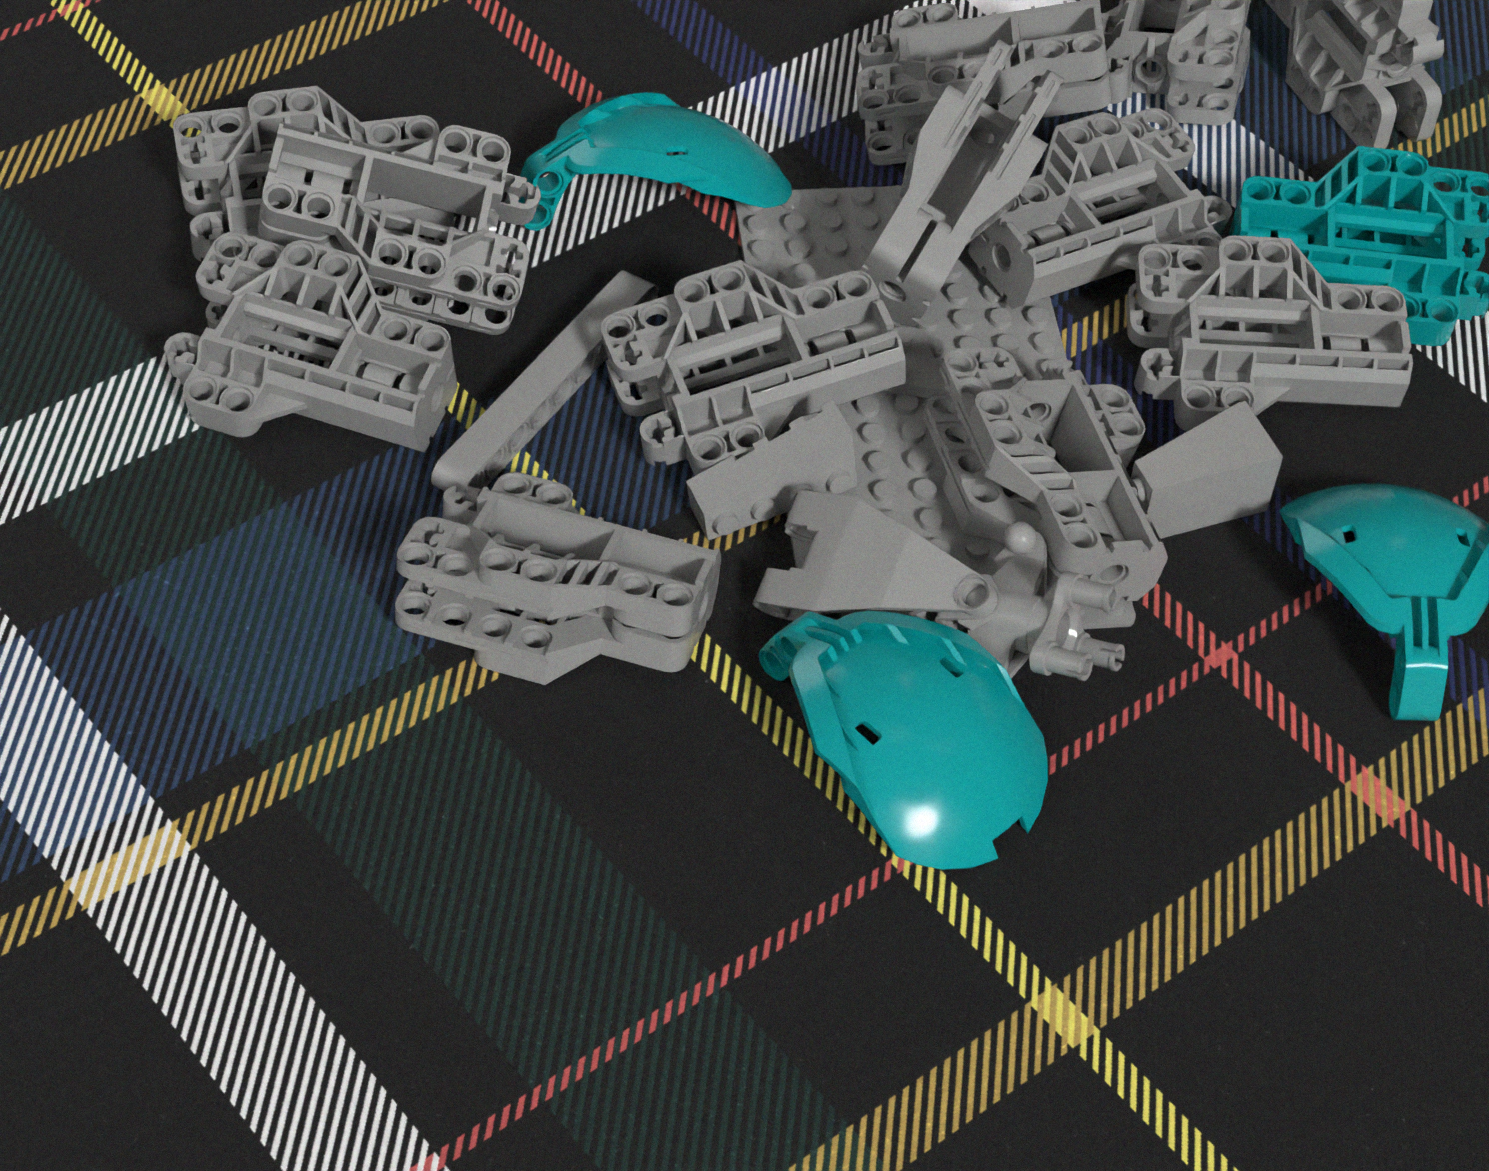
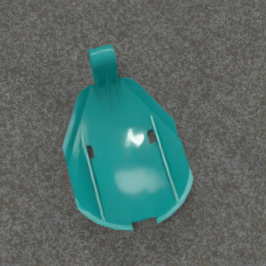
(633, 139)
(1409, 573)
(953, 734)

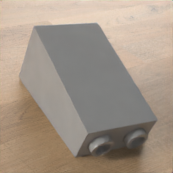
(1209, 473)

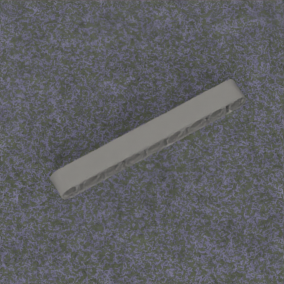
(539, 390)

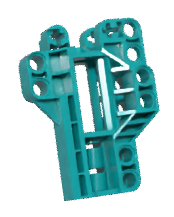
(1384, 226)

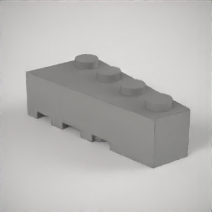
(766, 480)

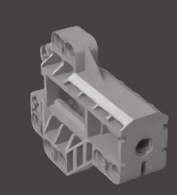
(938, 48)
(1199, 62)
(1364, 64)
(236, 163)
(1092, 176)
(463, 183)
(954, 186)
(734, 323)
(1262, 331)
(382, 381)
(1080, 508)
(541, 558)

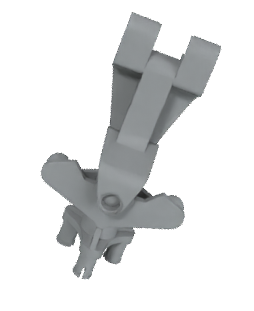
(875, 563)

